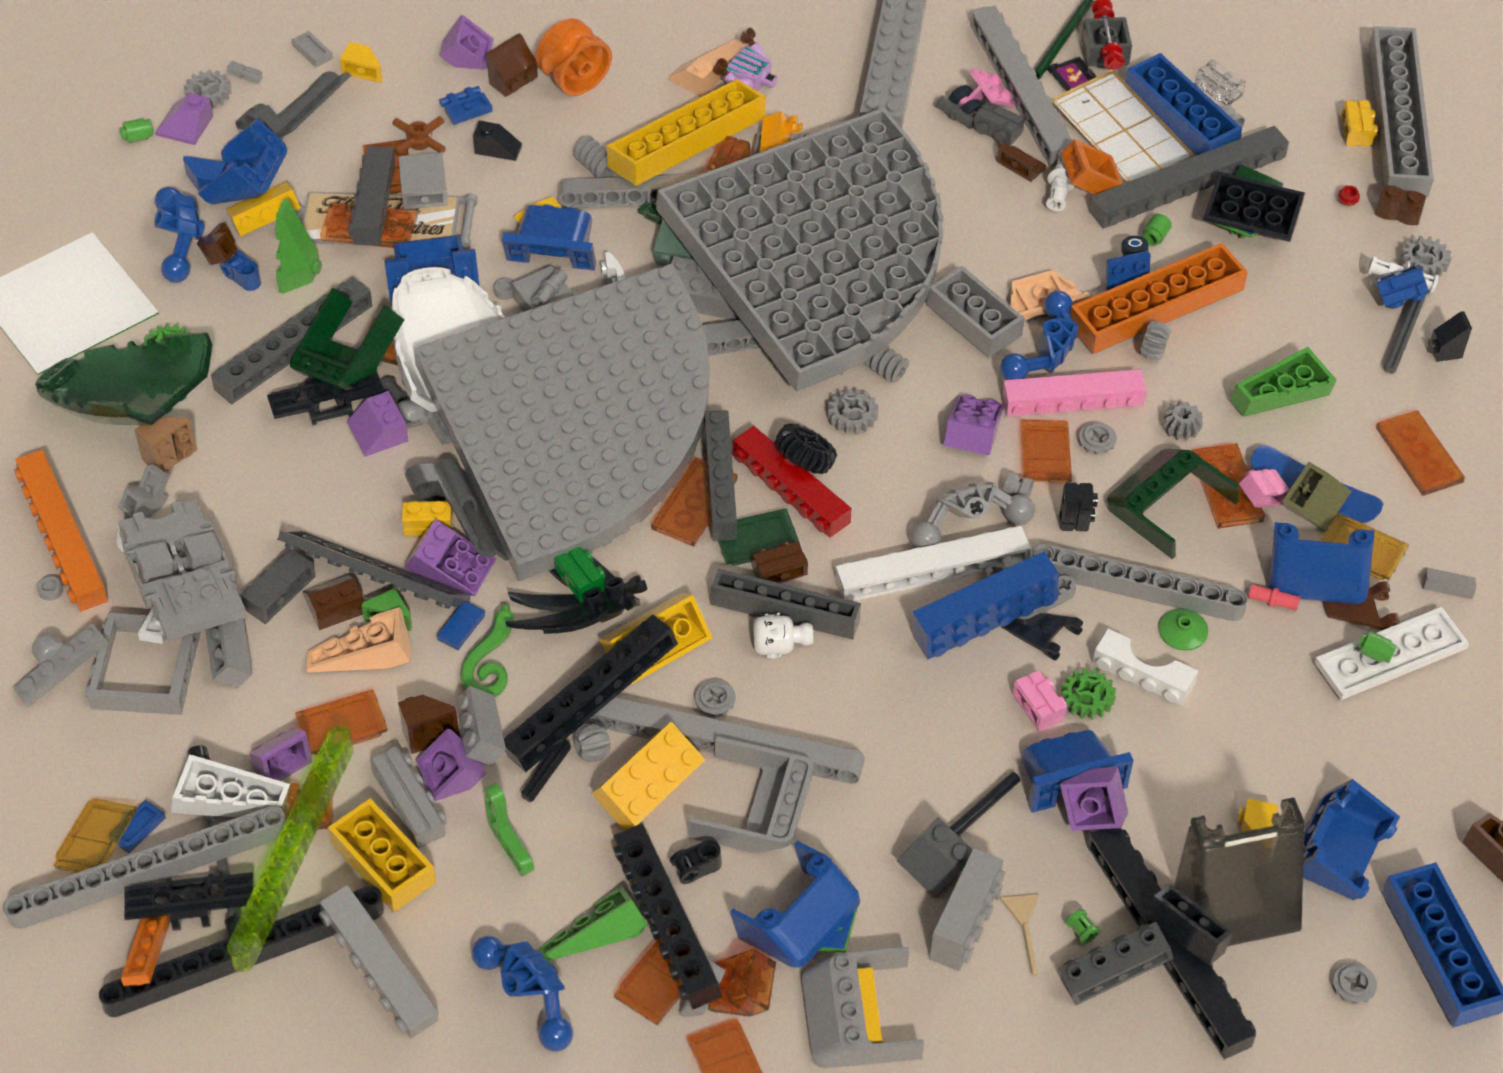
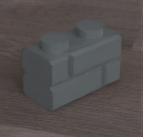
(998, 123)

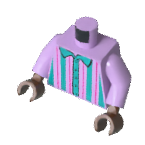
(748, 65)

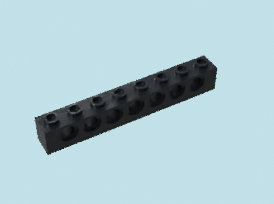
(589, 693)
(649, 880)

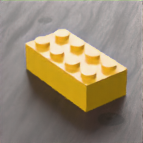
(648, 776)
(382, 854)

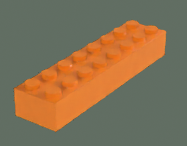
(1158, 297)

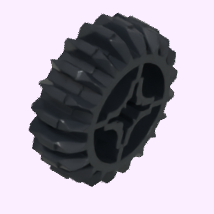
(805, 448)

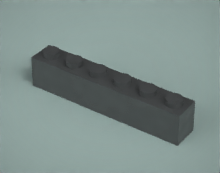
(372, 196)
(720, 476)
(764, 597)

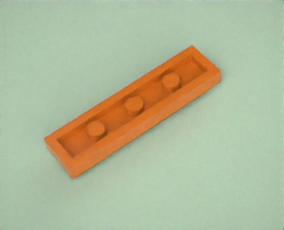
(145, 950)

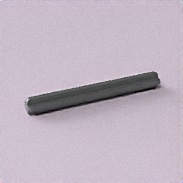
(1403, 336)

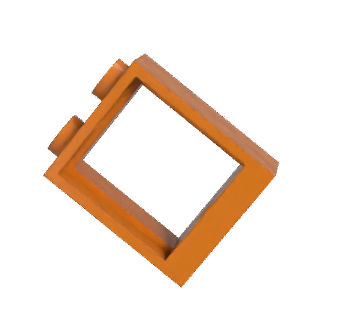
(1086, 161)

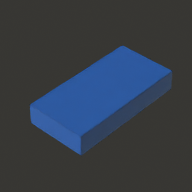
(461, 625)
(141, 825)

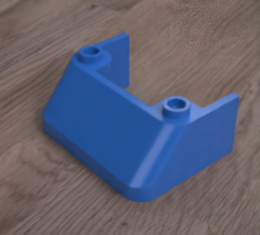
(809, 920)

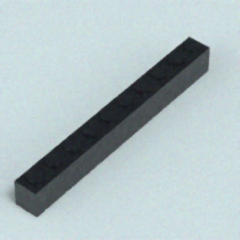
(1196, 980)

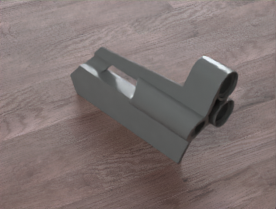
(298, 110)
(449, 482)

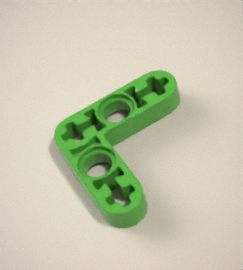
(498, 821)

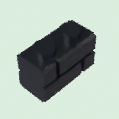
(1077, 507)

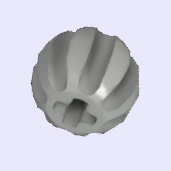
(592, 743)

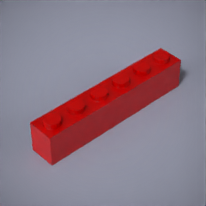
(792, 483)

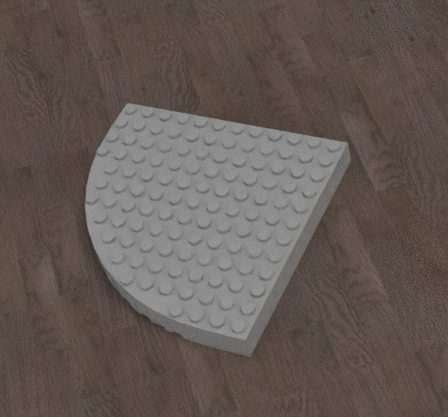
(817, 242)
(575, 412)

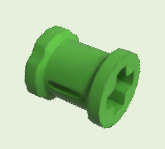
(1083, 927)

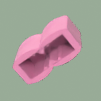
(1264, 487)

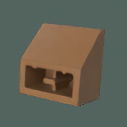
(166, 442)

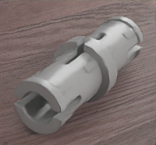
(549, 288)

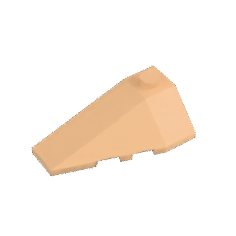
(698, 73)
(373, 646)

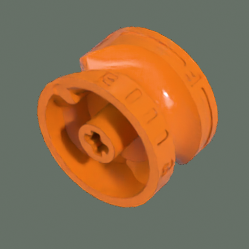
(573, 56)

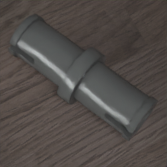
(955, 111)

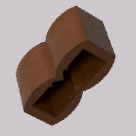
(1400, 205)

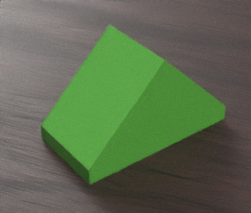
(386, 602)

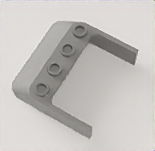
(776, 802)
(837, 1011)

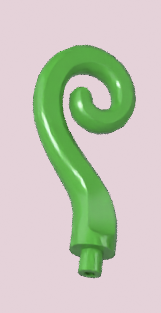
(494, 639)

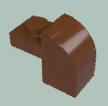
(218, 245)

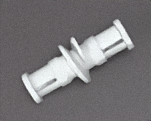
(1060, 186)
(1385, 268)

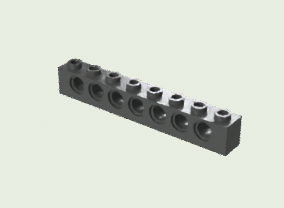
(277, 348)

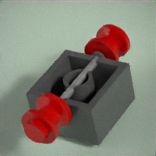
(1106, 37)

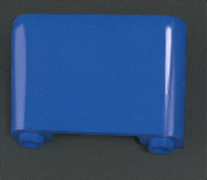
(252, 165)
(1321, 568)
(1344, 838)

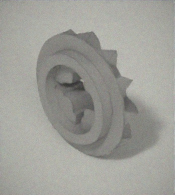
(1100, 431)
(719, 690)
(1346, 975)

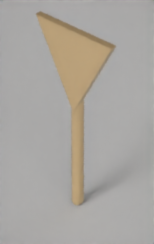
(1022, 910)

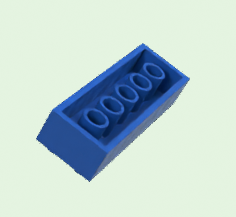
(1182, 105)
(986, 605)
(1444, 944)

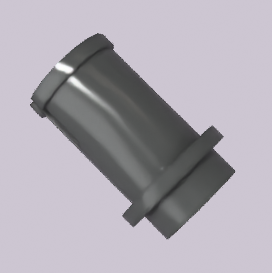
(389, 384)

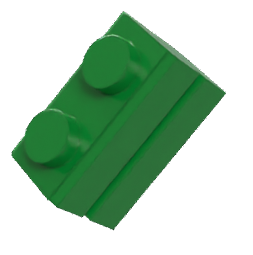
(579, 571)

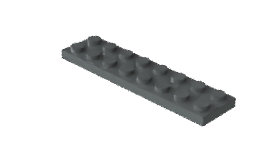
(377, 569)

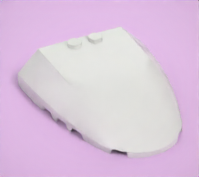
(434, 308)

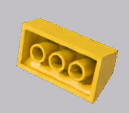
(683, 618)

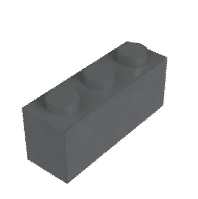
(278, 586)

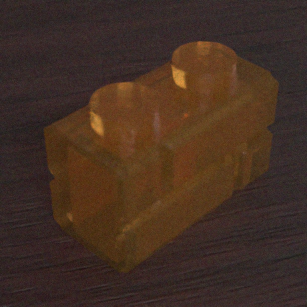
(729, 152)

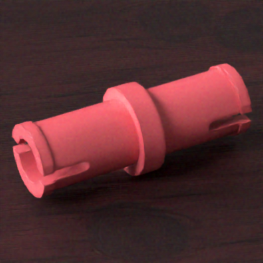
(1274, 597)

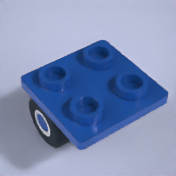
(1131, 265)

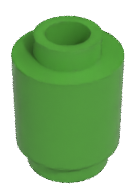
(136, 130)
(1157, 229)
(1376, 647)

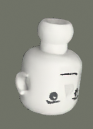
(776, 635)

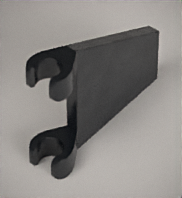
(1041, 629)

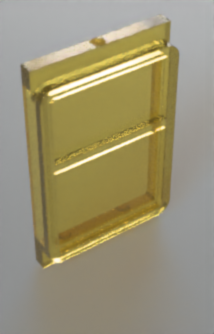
(1386, 549)
(94, 835)

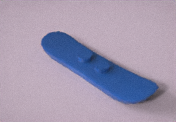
(1358, 506)

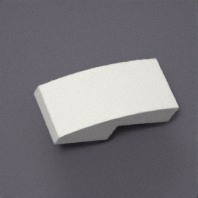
(612, 269)

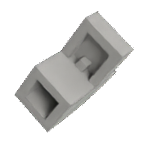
(148, 496)

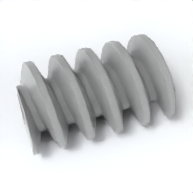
(593, 157)
(888, 364)

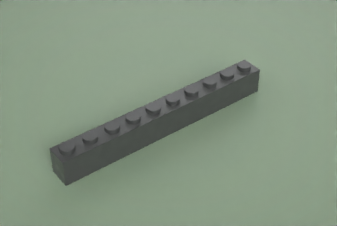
(1187, 177)

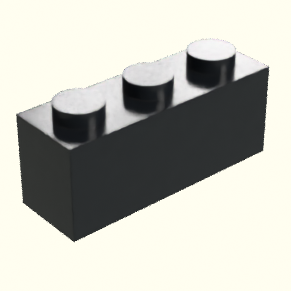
(1189, 924)

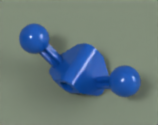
(180, 216)
(1056, 340)
(527, 974)

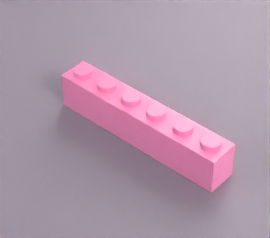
(1074, 392)

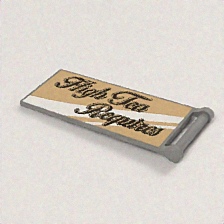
(431, 221)

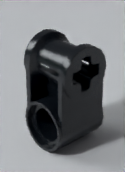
(695, 861)

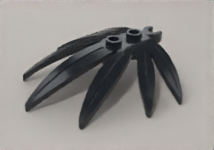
(577, 615)

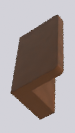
(1019, 162)

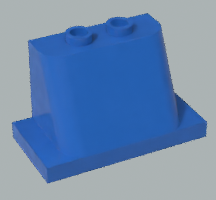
(552, 233)
(433, 252)
(1066, 757)

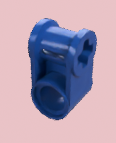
(242, 271)

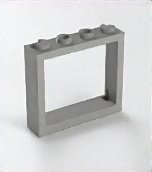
(139, 701)

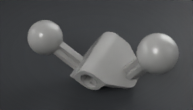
(971, 502)

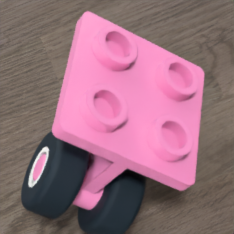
(989, 87)

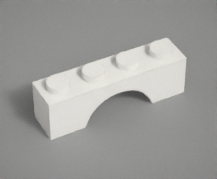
(1169, 681)

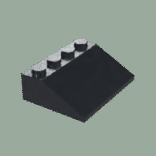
(1254, 206)

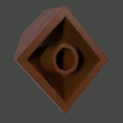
(511, 65)
(334, 601)
(425, 720)

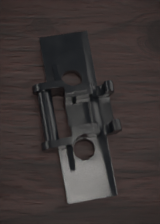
(285, 402)
(188, 897)

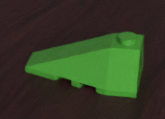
(295, 251)
(611, 922)

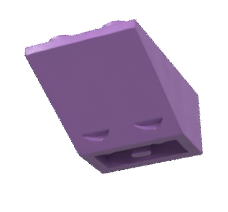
(973, 424)
(449, 559)

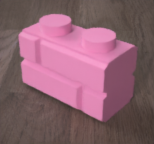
(1039, 700)

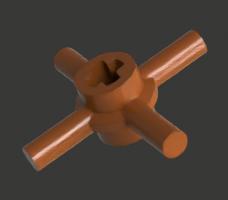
(418, 135)

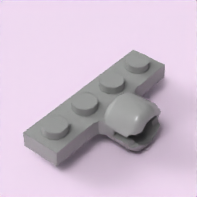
(416, 415)
(57, 661)

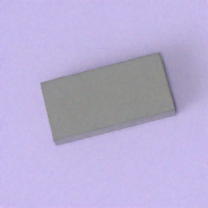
(312, 49)

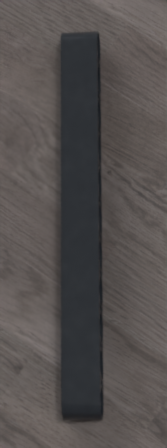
(208, 970)

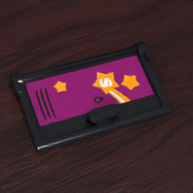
(1071, 73)

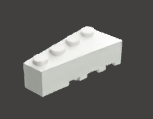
(224, 790)

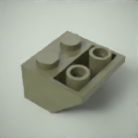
(1316, 496)

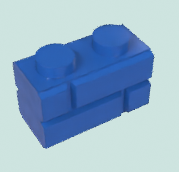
(1402, 287)

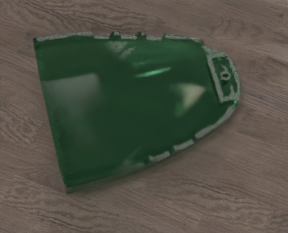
(130, 382)

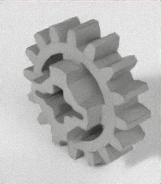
(209, 85)
(1427, 254)
(852, 411)

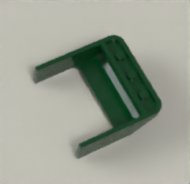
(334, 362)
(1154, 481)

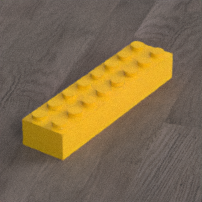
(686, 132)

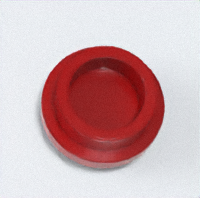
(1349, 195)

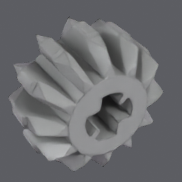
(1155, 340)
(1182, 420)

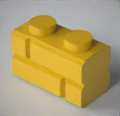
(1358, 123)
(420, 515)

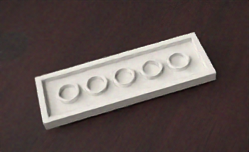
(1418, 645)

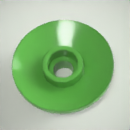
(1181, 636)

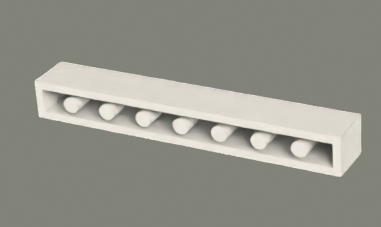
(931, 564)

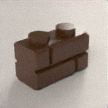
(780, 563)

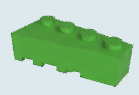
(1284, 384)

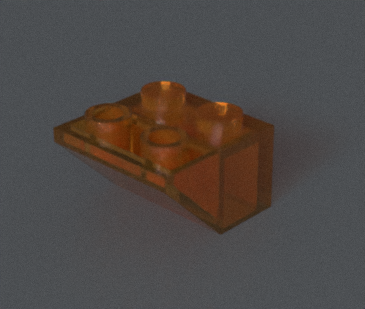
(745, 985)

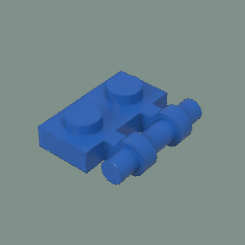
(466, 105)

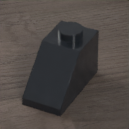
(495, 141)
(1450, 338)

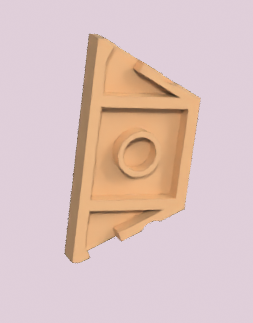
(1030, 292)

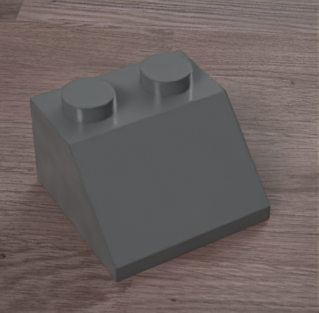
(935, 857)

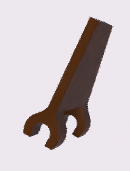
(1365, 612)

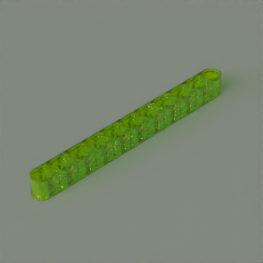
(290, 849)

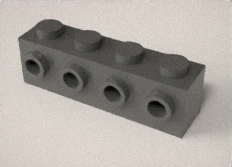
(1115, 963)

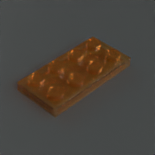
(397, 228)
(1231, 463)

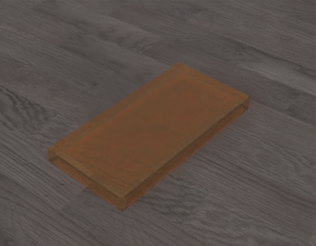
(1420, 452)
(688, 507)

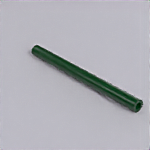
(1062, 38)

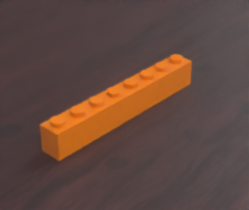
(61, 531)

